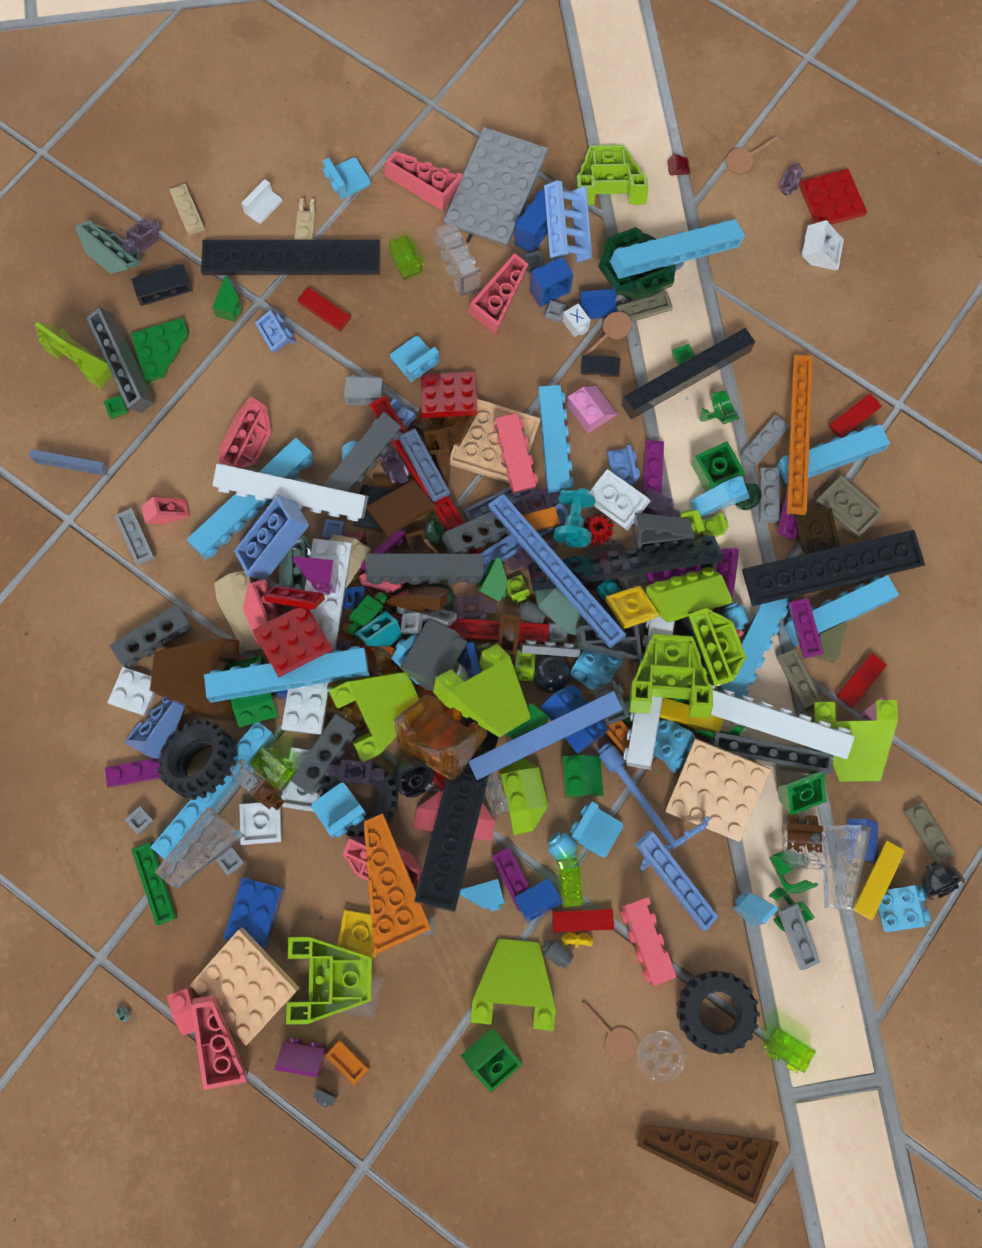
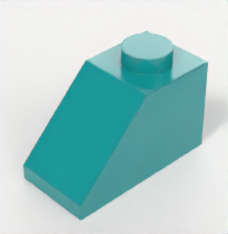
(381, 631)

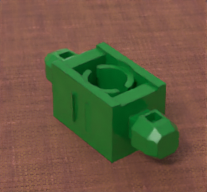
(366, 612)

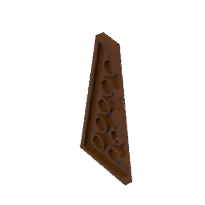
(723, 1159)

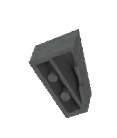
(660, 529)
(626, 649)

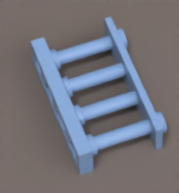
(557, 226)

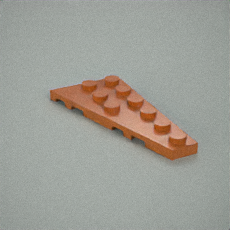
(390, 890)

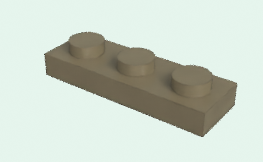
(646, 307)
(798, 679)
(929, 833)

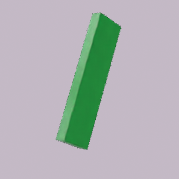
(153, 884)

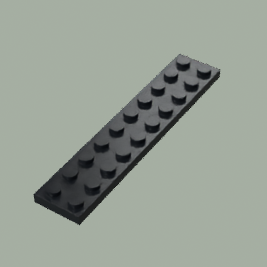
(290, 257)
(634, 561)
(832, 567)
(453, 834)

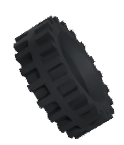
(184, 747)
(387, 797)
(690, 1018)

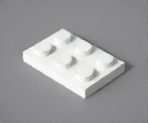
(618, 499)
(294, 796)

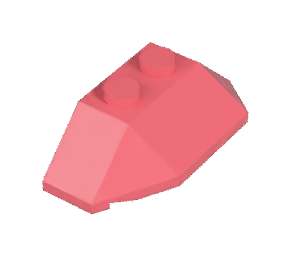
(245, 435)
(256, 609)
(427, 814)
(356, 856)

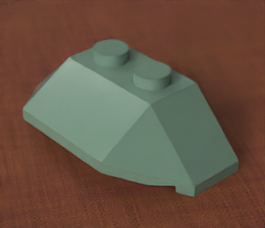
(106, 248)
(288, 572)
(560, 610)

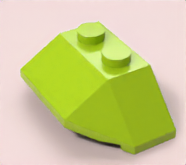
(718, 645)
(525, 795)

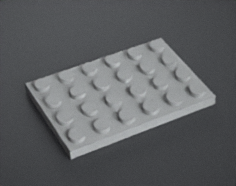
(496, 186)

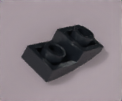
(600, 365)

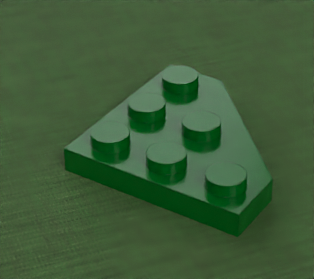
(159, 347)

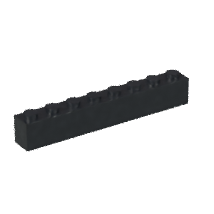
(688, 373)

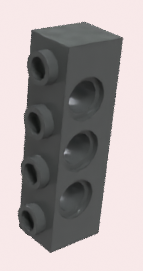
(455, 543)
(123, 647)
(337, 726)

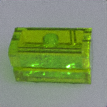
(405, 257)
(273, 767)
(570, 882)
(790, 1050)

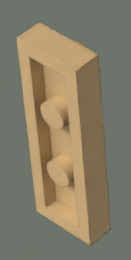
(187, 209)

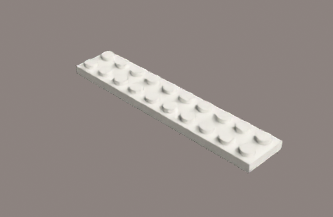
(307, 705)

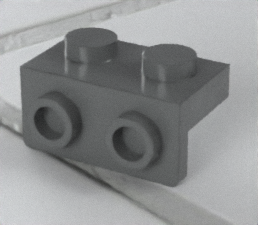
(606, 689)

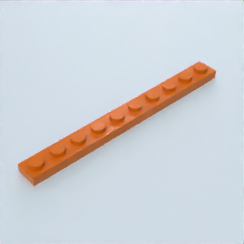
(799, 435)

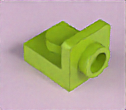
(696, 521)
(715, 526)
(517, 590)
(524, 666)

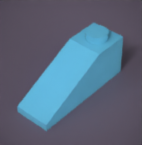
(721, 496)
(754, 909)

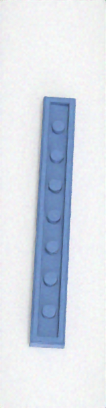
(545, 735)

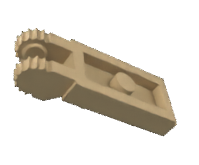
(305, 221)

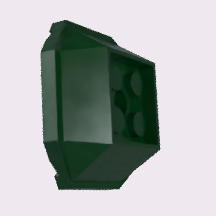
(637, 285)

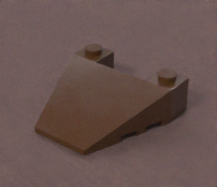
(181, 671)

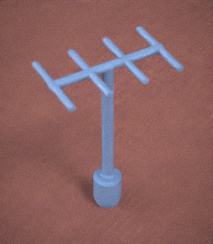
(615, 762)

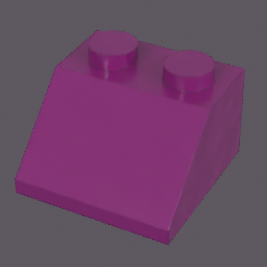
(320, 573)
(301, 1057)

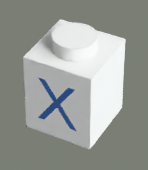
(576, 320)

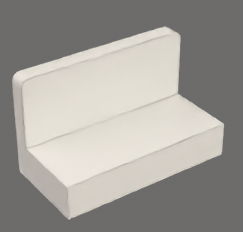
(261, 202)

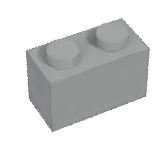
(362, 390)

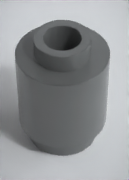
(531, 612)
(558, 953)

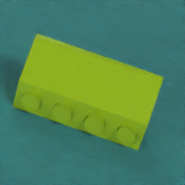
(688, 594)

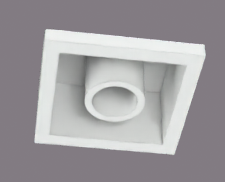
(822, 246)

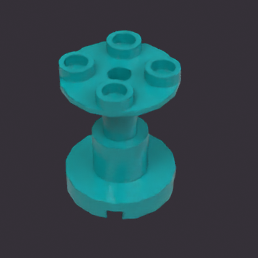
(573, 530)

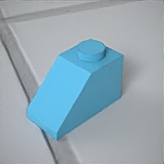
(485, 895)

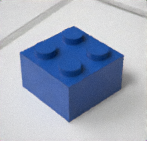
(551, 281)

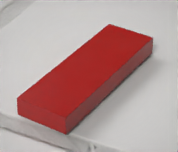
(324, 309)
(855, 416)
(294, 597)
(861, 680)
(582, 920)

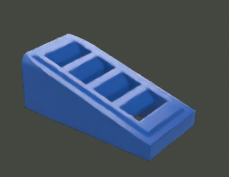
(352, 591)

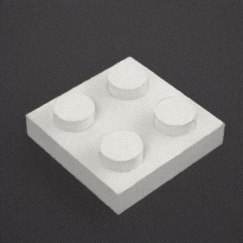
(132, 692)
(259, 824)

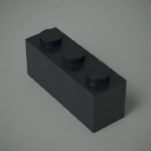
(162, 284)

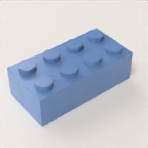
(271, 538)

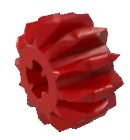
(604, 525)

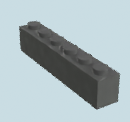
(120, 360)
(365, 454)
(423, 568)
(776, 754)

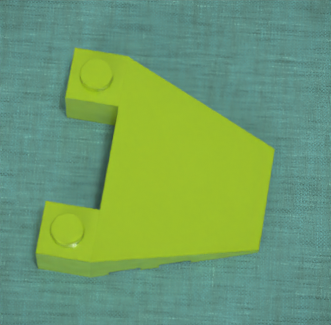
(612, 171)
(59, 342)
(672, 671)
(490, 696)
(380, 702)
(871, 741)
(515, 977)
(336, 980)

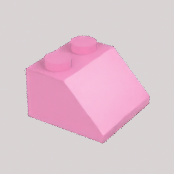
(590, 407)

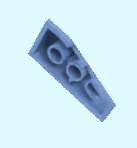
(155, 731)

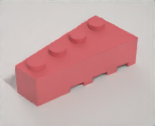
(422, 179)
(496, 297)
(515, 453)
(647, 942)
(216, 1049)

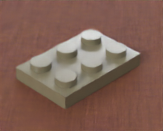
(849, 507)

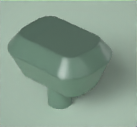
(123, 1014)

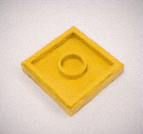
(632, 607)
(356, 933)

